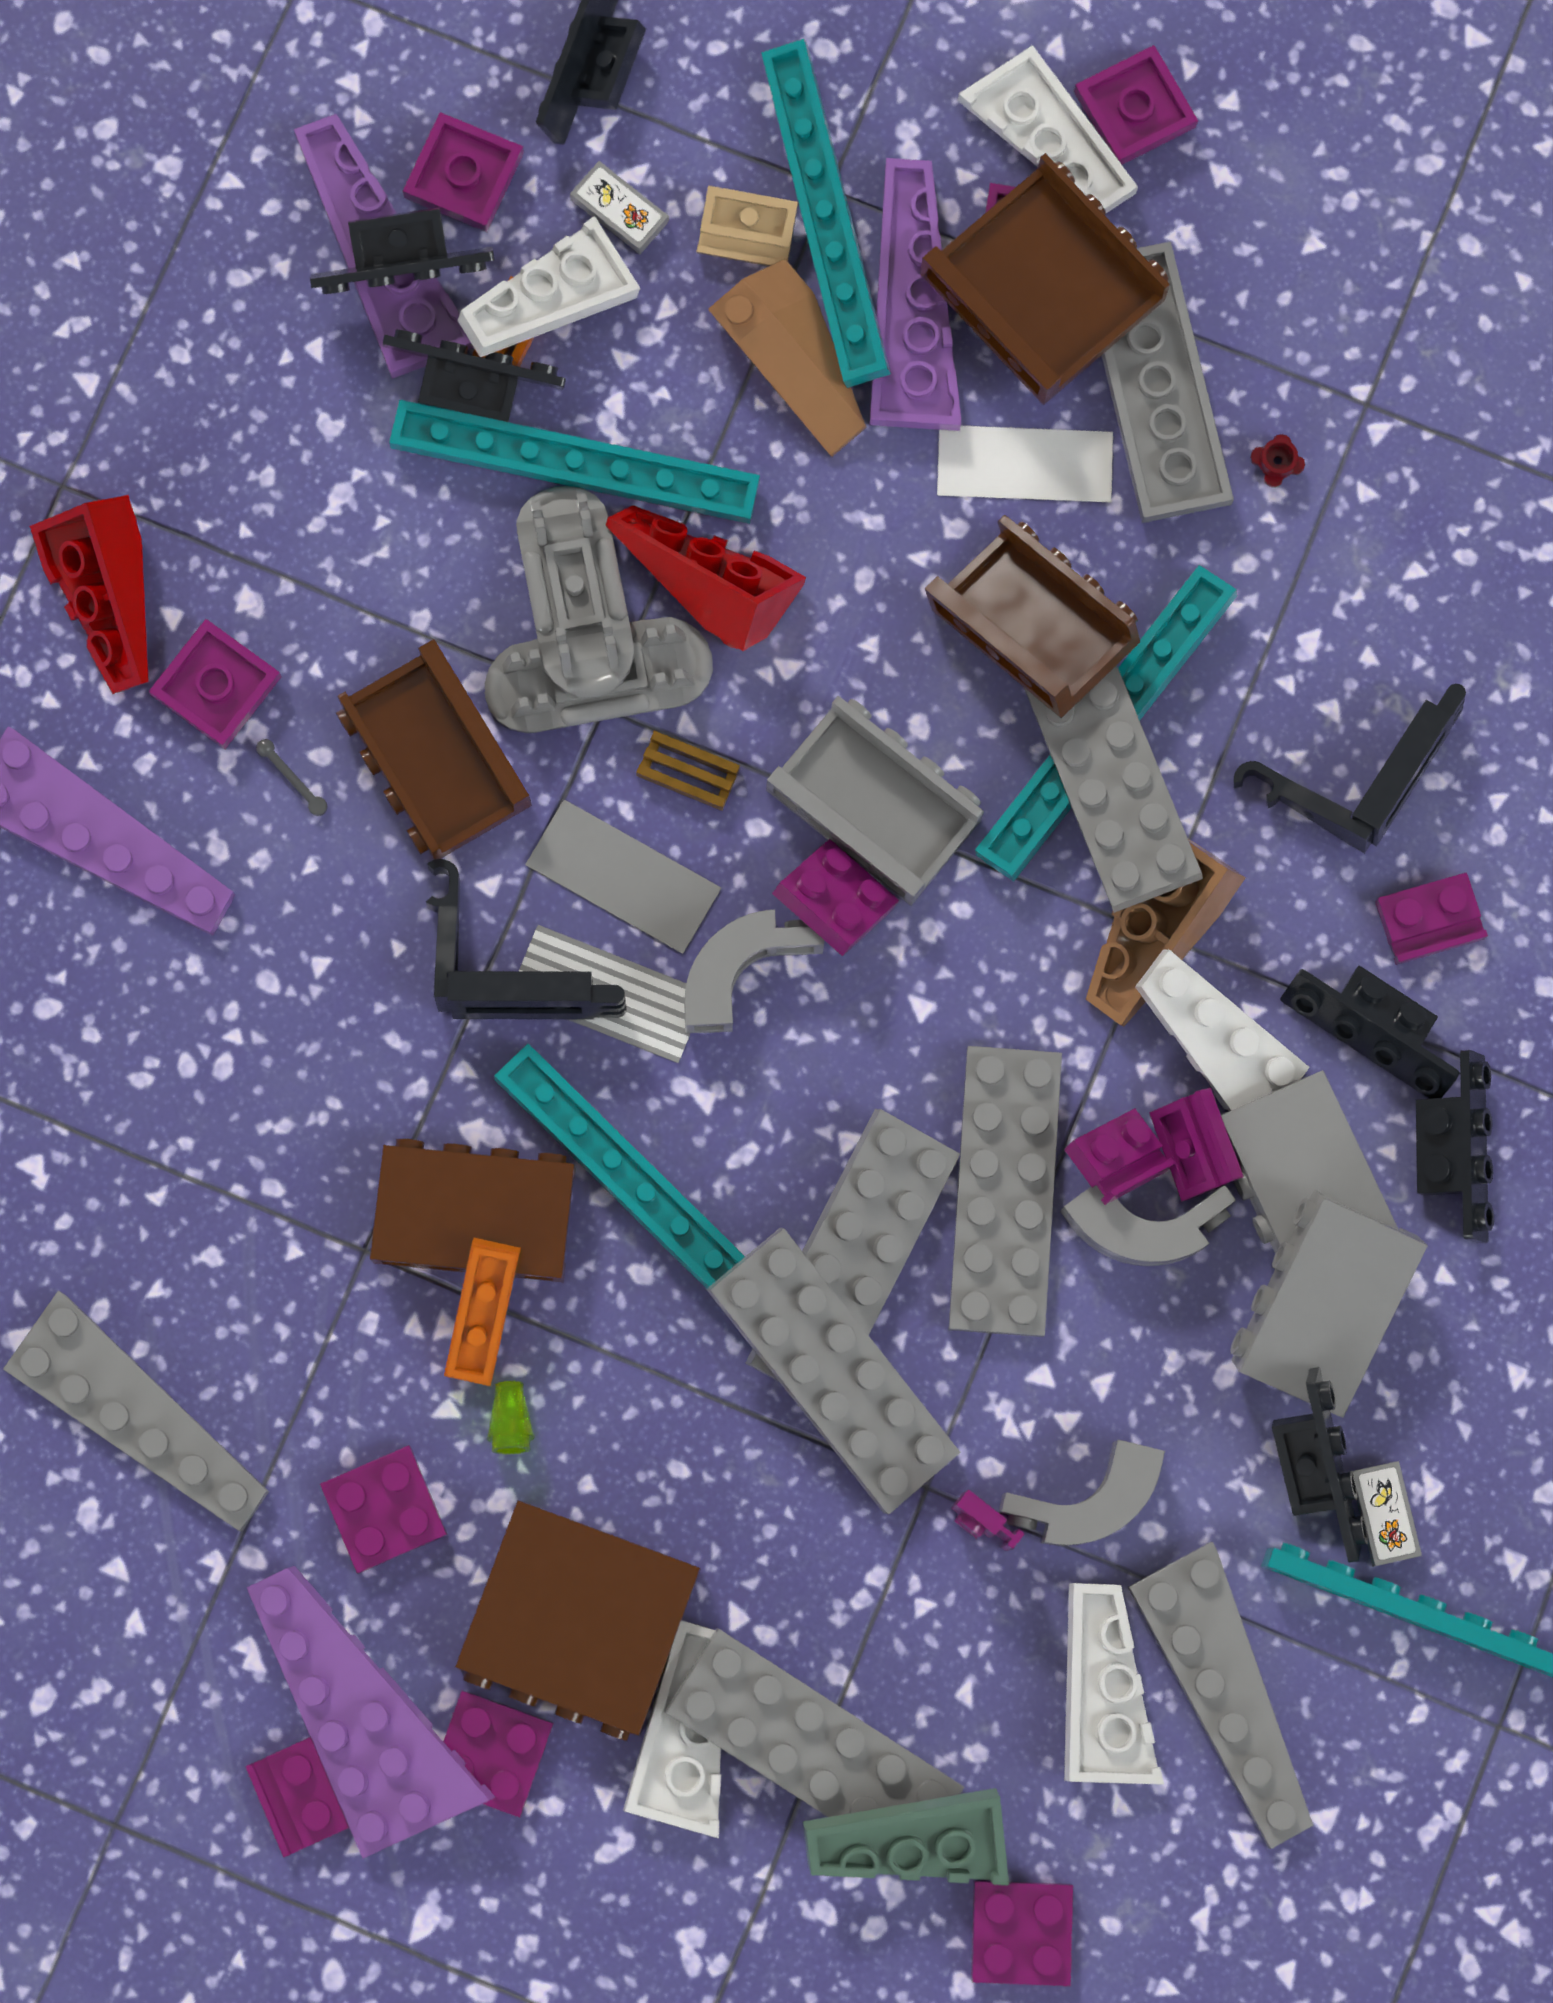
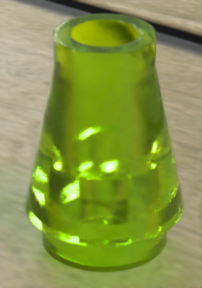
(510, 1421)

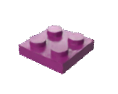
(1136, 105)
(463, 171)
(215, 684)
(835, 897)
(383, 1509)
(499, 1748)
(1022, 1933)

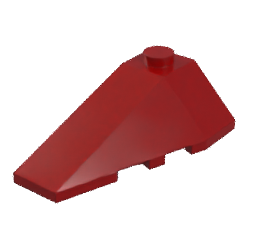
(99, 566)
(720, 588)

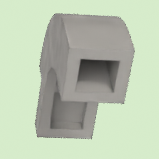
(728, 955)
(1139, 1241)
(1120, 1497)

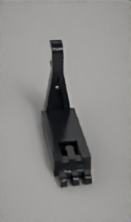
(1388, 789)
(509, 993)

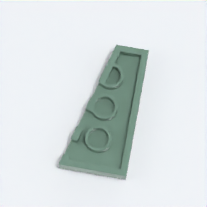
(930, 1838)

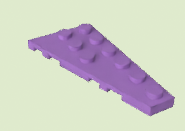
(369, 1735)

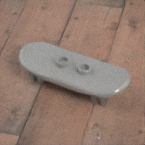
(575, 591)
(667, 672)

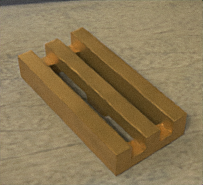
(652, 755)

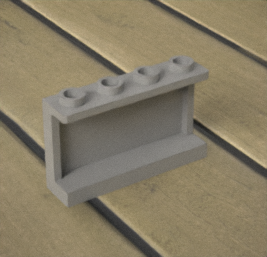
(876, 799)
(1298, 1145)
(1327, 1300)

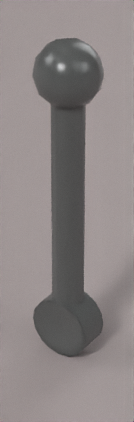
(316, 805)

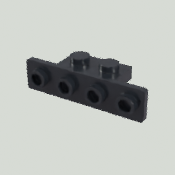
(590, 67)
(399, 246)
(470, 382)
(1376, 1024)
(1454, 1146)
(1313, 1464)

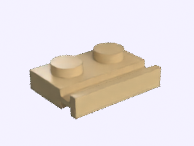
(746, 226)

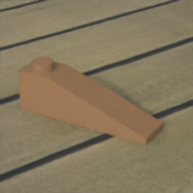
(787, 340)
(1161, 923)

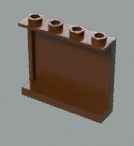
(1047, 279)
(577, 1620)

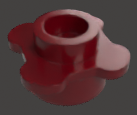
(1279, 447)

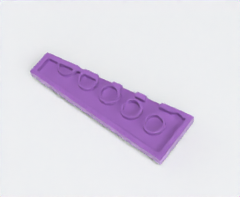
(352, 194)
(910, 311)
(80, 825)

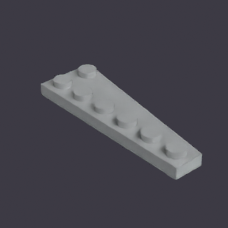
(107, 1391)
(1213, 1661)

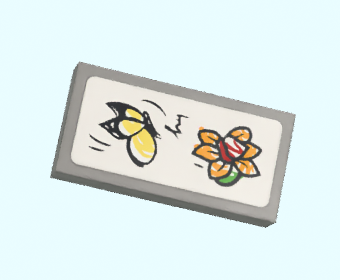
(619, 207)
(1386, 1513)

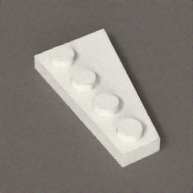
(1039, 117)
(563, 286)
(1219, 1038)
(1104, 1701)
(676, 1767)

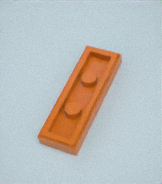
(482, 1311)

